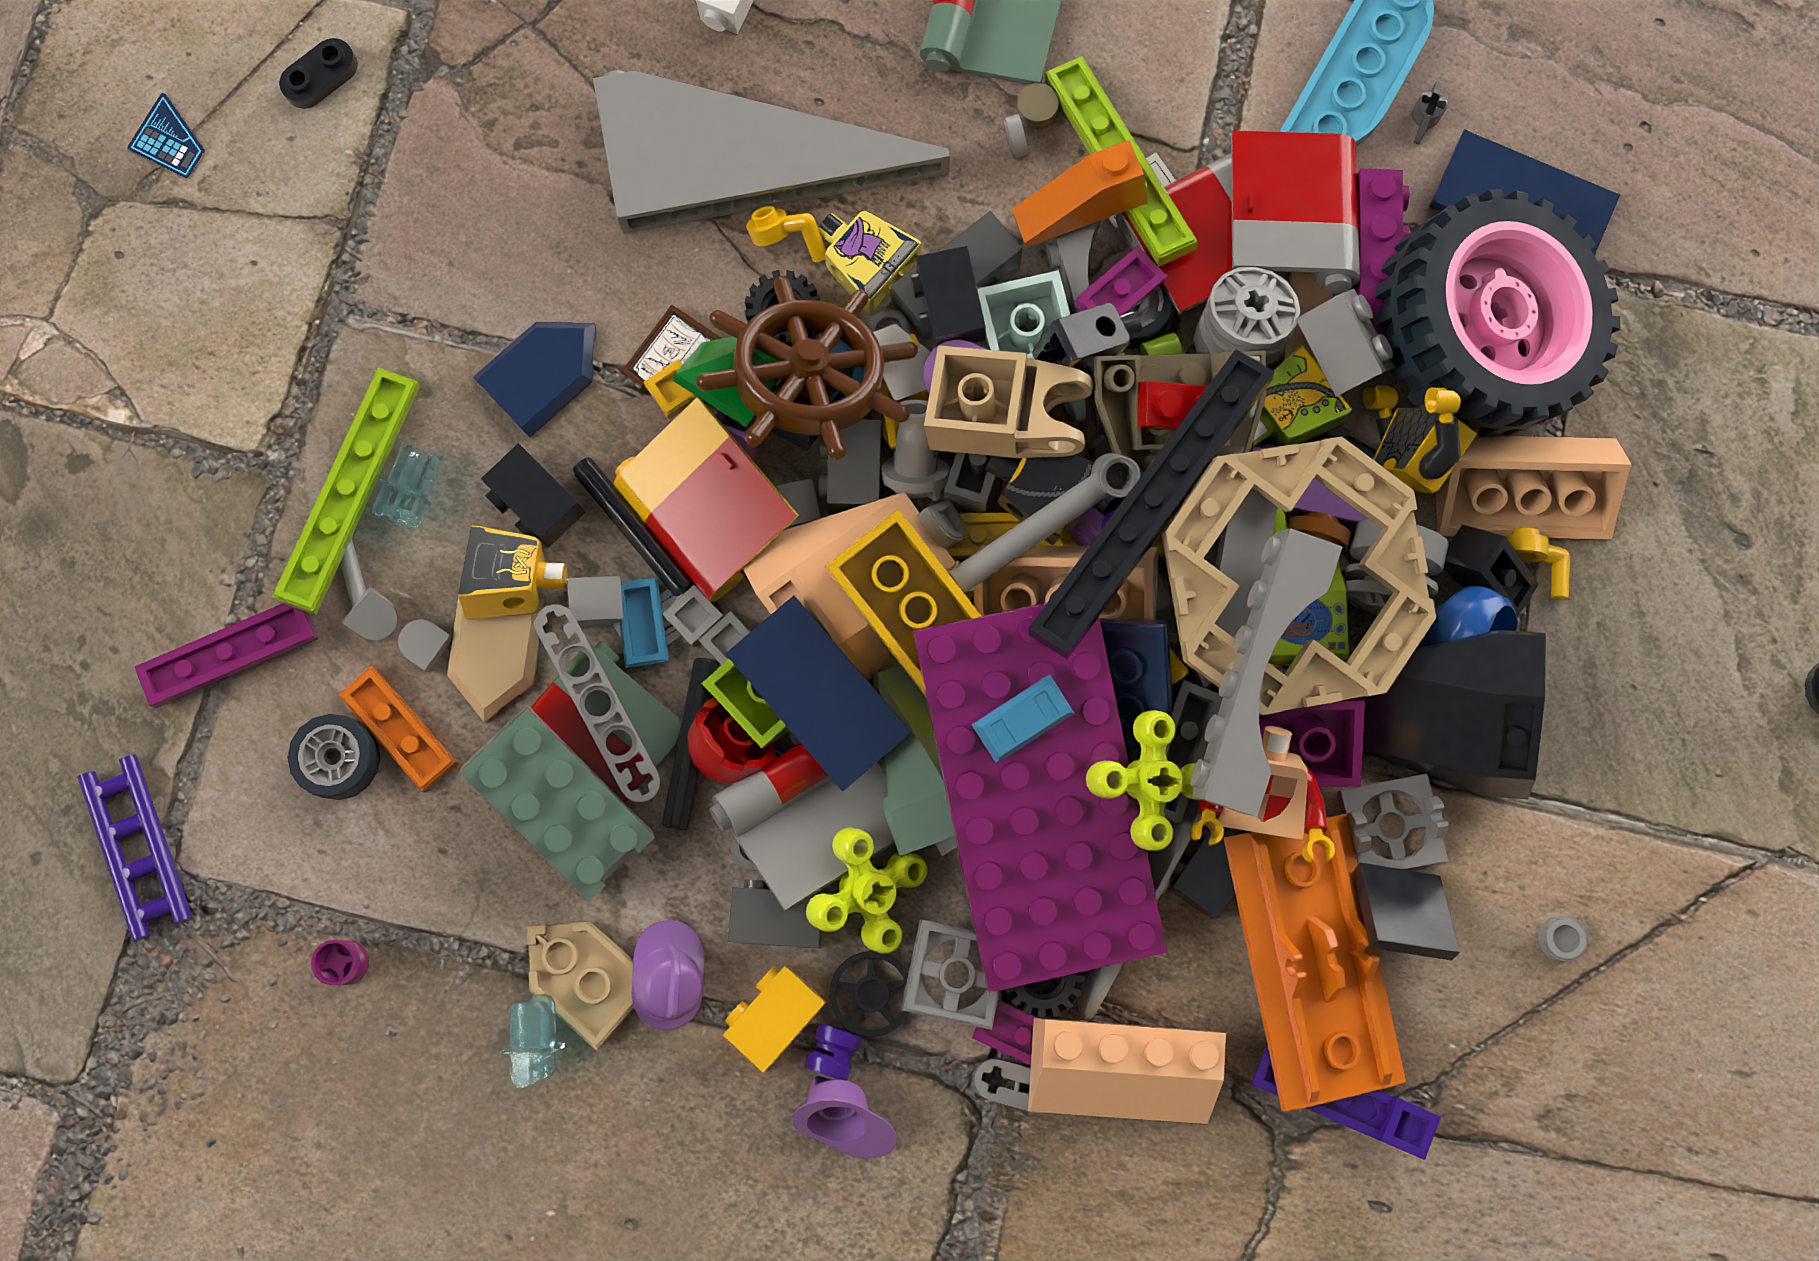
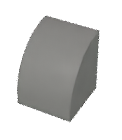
(595, 600)

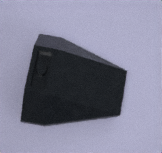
(1466, 713)

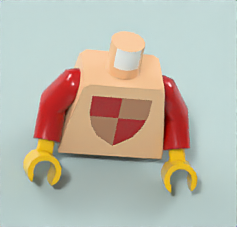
(1289, 805)

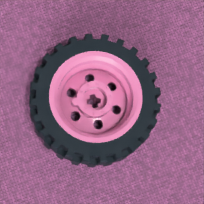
(1492, 285)

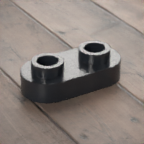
(320, 75)

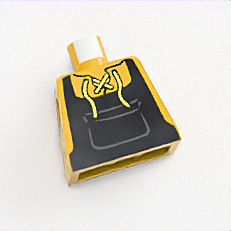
(505, 574)

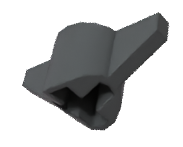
(1429, 110)

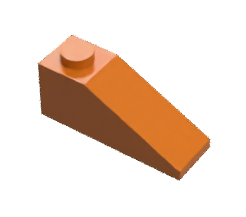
(1083, 194)

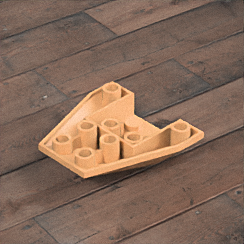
(796, 567)

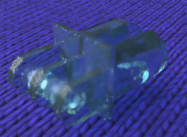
(408, 479)
(532, 1040)

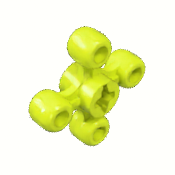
(1150, 828)
(866, 890)

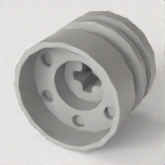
(1248, 313)
(1368, 593)

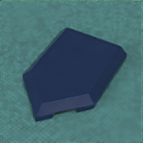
(541, 372)
(1139, 669)

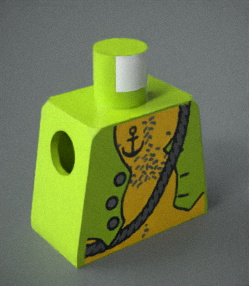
(1299, 403)

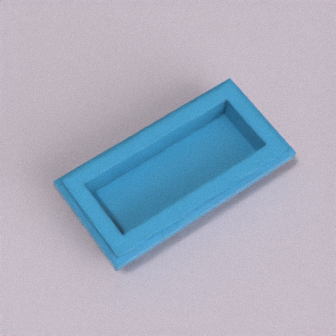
(642, 623)
(1022, 719)

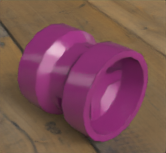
(330, 963)

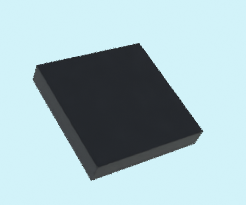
(1405, 911)

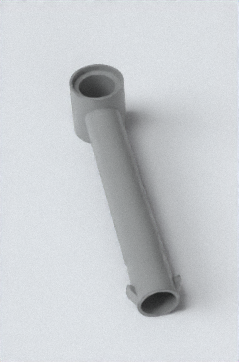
(1045, 522)

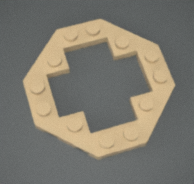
(1393, 559)

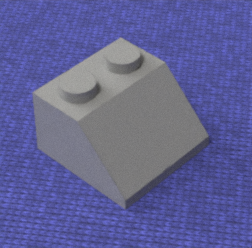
(1346, 341)

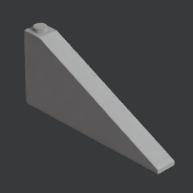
(709, 154)

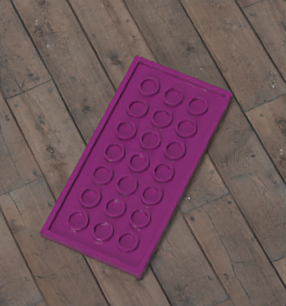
(1039, 854)

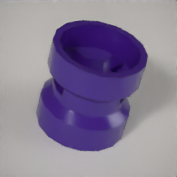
(839, 1042)

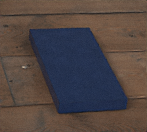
(1486, 165)
(818, 693)

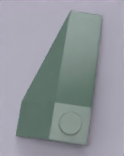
(915, 785)

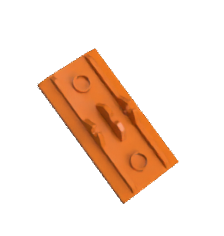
(1314, 968)

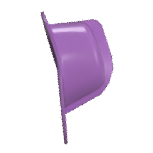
(667, 974)
(840, 1117)

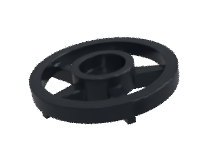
(869, 993)

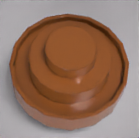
(1323, 527)

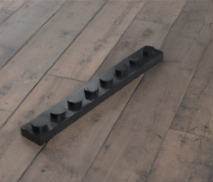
(1150, 504)

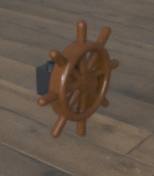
(813, 381)

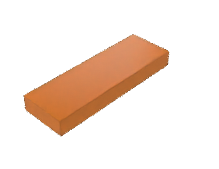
(398, 729)

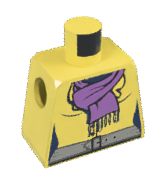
(868, 255)

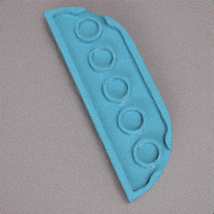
(1362, 68)

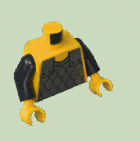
(1419, 443)

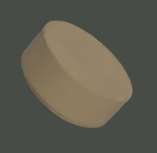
(1037, 105)

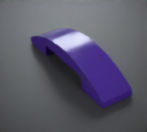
(1369, 1113)

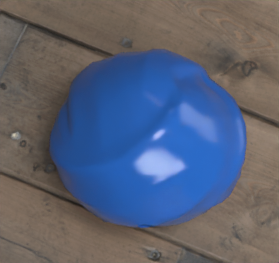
(1471, 613)

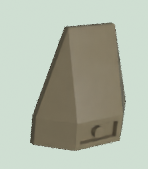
(1117, 400)

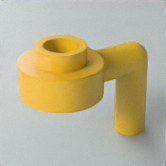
(773, 225)
(1536, 548)

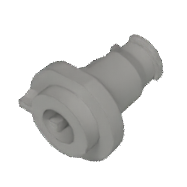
(915, 466)

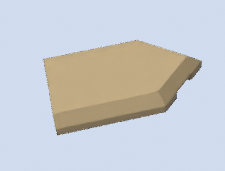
(494, 659)
(583, 975)

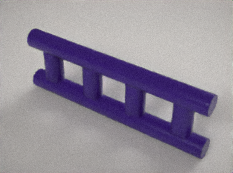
(159, 860)

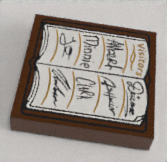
(671, 339)

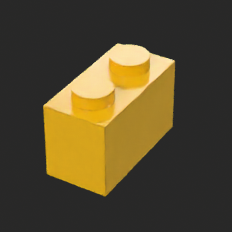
(774, 1017)

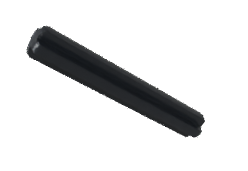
(632, 526)
(684, 772)

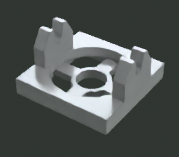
(1419, 791)
(915, 996)

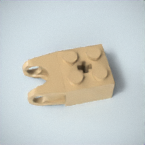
(1001, 404)

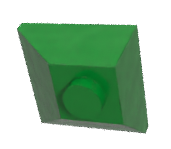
(719, 356)

